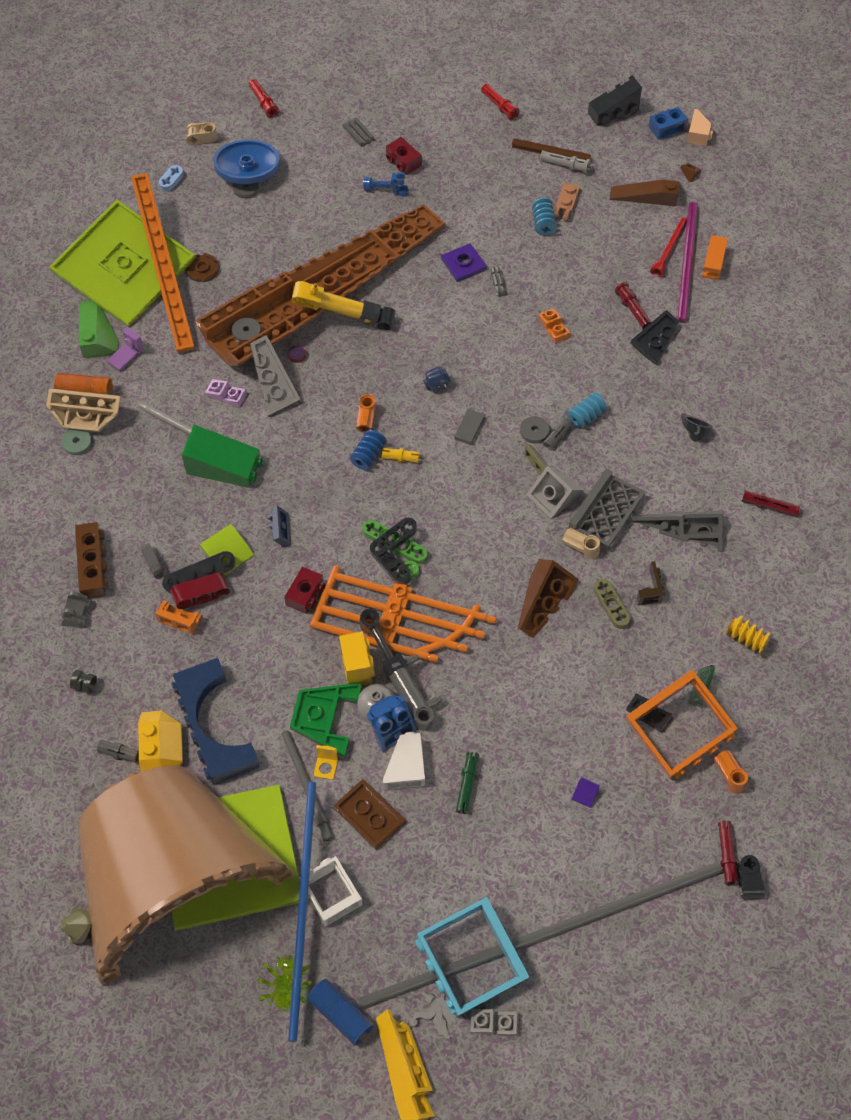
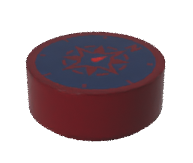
(296, 354)

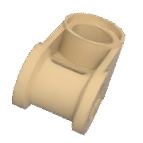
(202, 133)

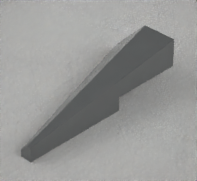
(700, 526)

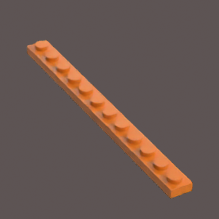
(162, 263)

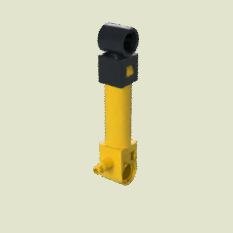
(366, 312)

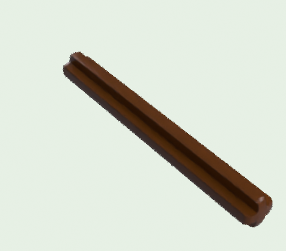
(538, 148)

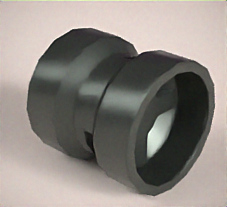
(82, 681)

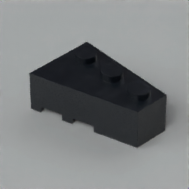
(617, 103)

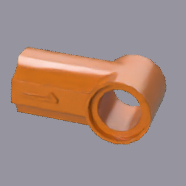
(366, 413)
(731, 770)

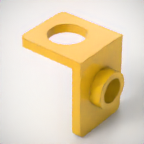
(326, 755)

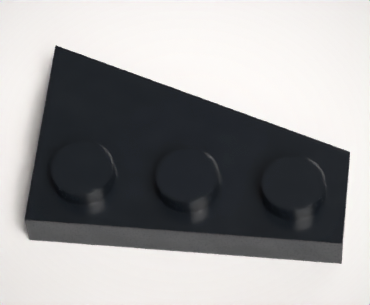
(655, 336)

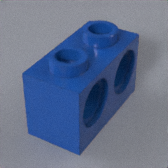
(668, 123)

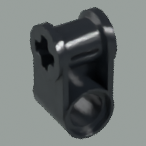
(750, 880)

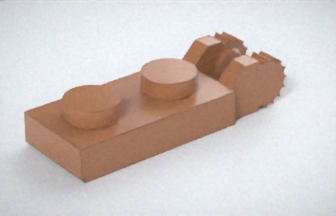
(566, 200)

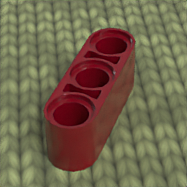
(199, 590)

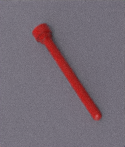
(659, 267)

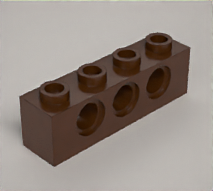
(85, 535)

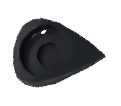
(696, 427)

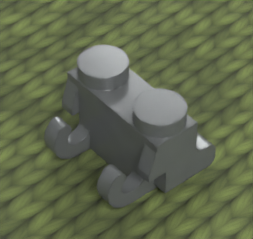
(74, 609)

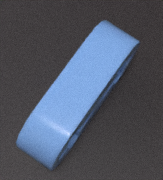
(169, 177)

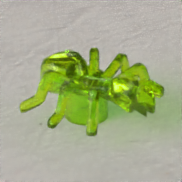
(283, 983)

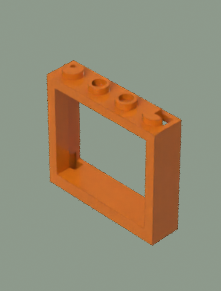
(689, 678)

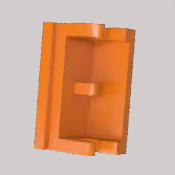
(177, 617)

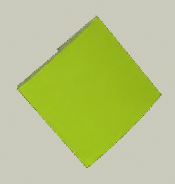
(227, 540)

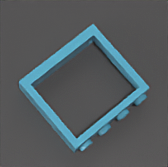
(502, 939)

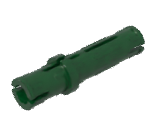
(469, 774)

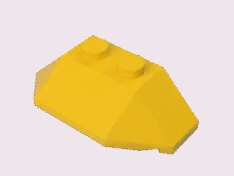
(159, 740)

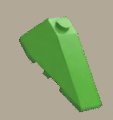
(95, 331)

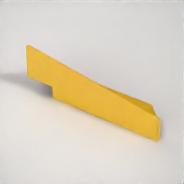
(405, 1068)

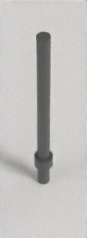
(320, 819)

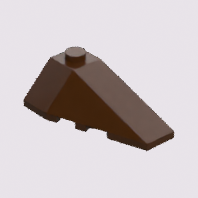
(649, 192)
(546, 588)

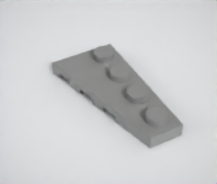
(274, 382)

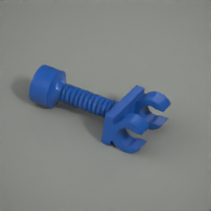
(396, 180)

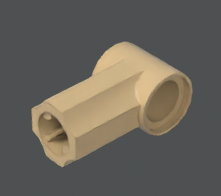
(581, 543)

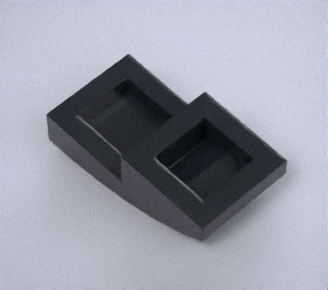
(656, 718)

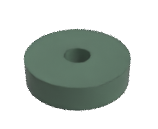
(76, 448)

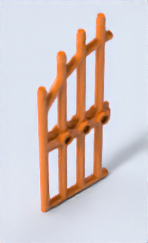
(393, 613)

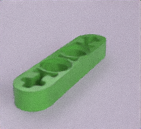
(404, 553)

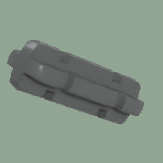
(497, 281)

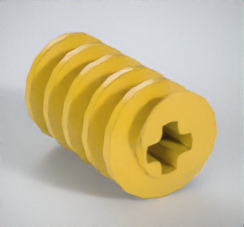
(749, 634)

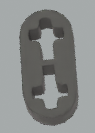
(151, 559)

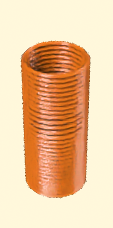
(83, 383)

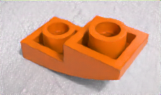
(553, 324)

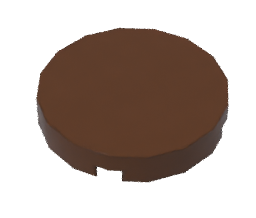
(199, 271)

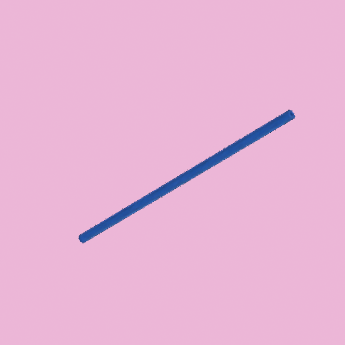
(302, 912)

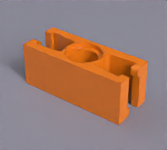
(714, 257)

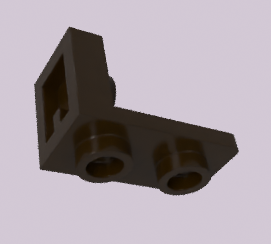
(652, 595)

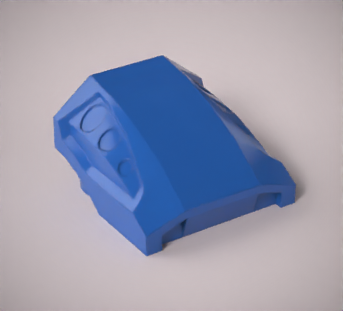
(390, 720)

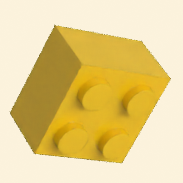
(357, 658)

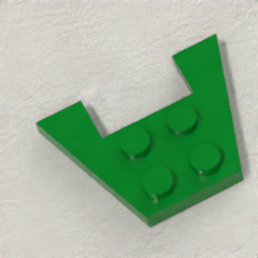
(316, 712)

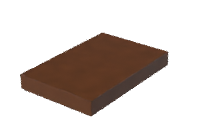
(369, 814)

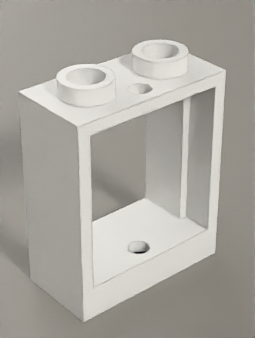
(344, 906)

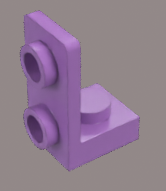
(131, 348)

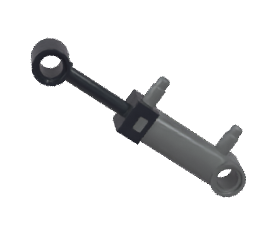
(396, 670)

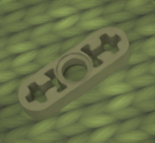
(611, 596)

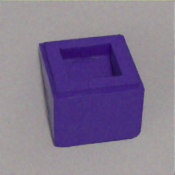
(585, 792)

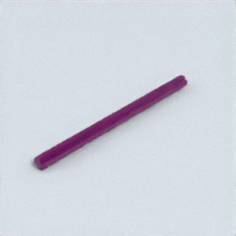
(687, 262)

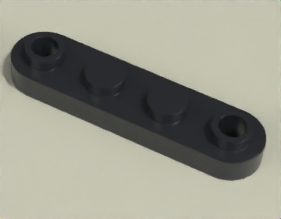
(200, 569)

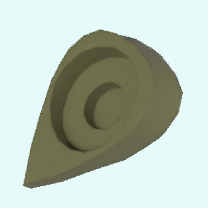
(77, 925)

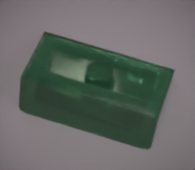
(705, 675)

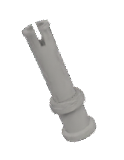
(572, 162)

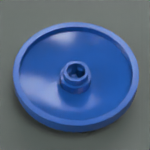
(246, 161)

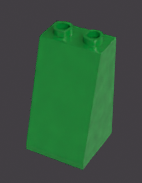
(220, 458)

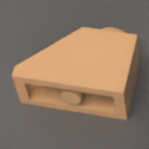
(699, 129)

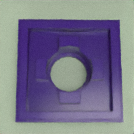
(463, 270)

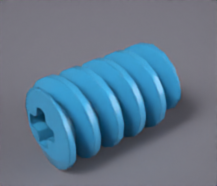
(544, 216)
(587, 410)

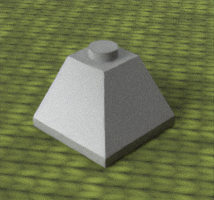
(554, 491)

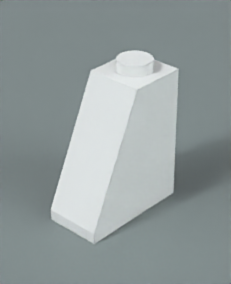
(406, 764)

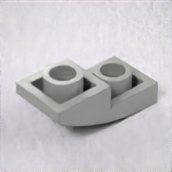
(494, 1023)

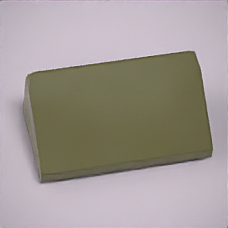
(535, 458)

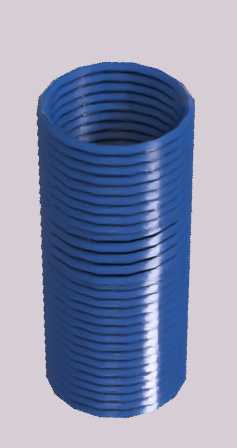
(344, 1015)

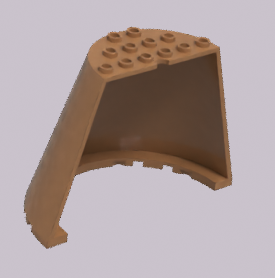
(157, 847)

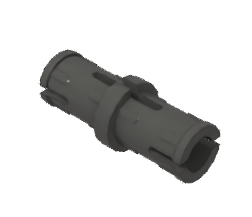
(551, 440)
(118, 751)

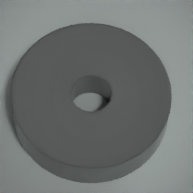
(248, 192)
(245, 329)
(534, 436)

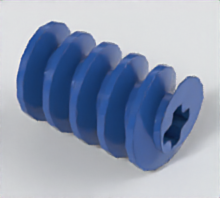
(367, 449)

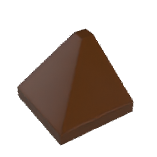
(690, 171)

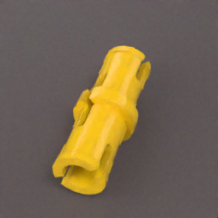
(400, 455)

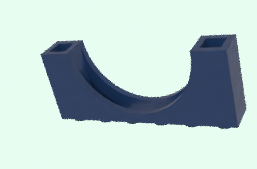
(220, 759)

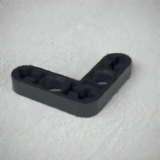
(387, 552)

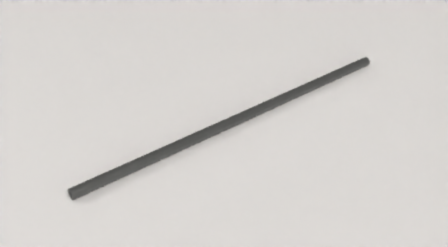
(542, 934)

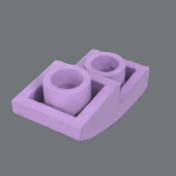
(224, 392)

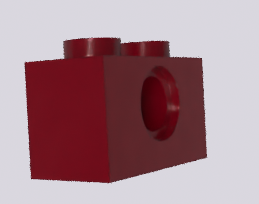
(403, 155)
(305, 580)

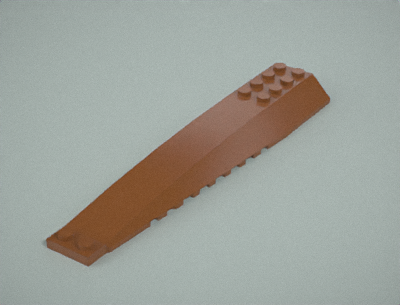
(335, 271)

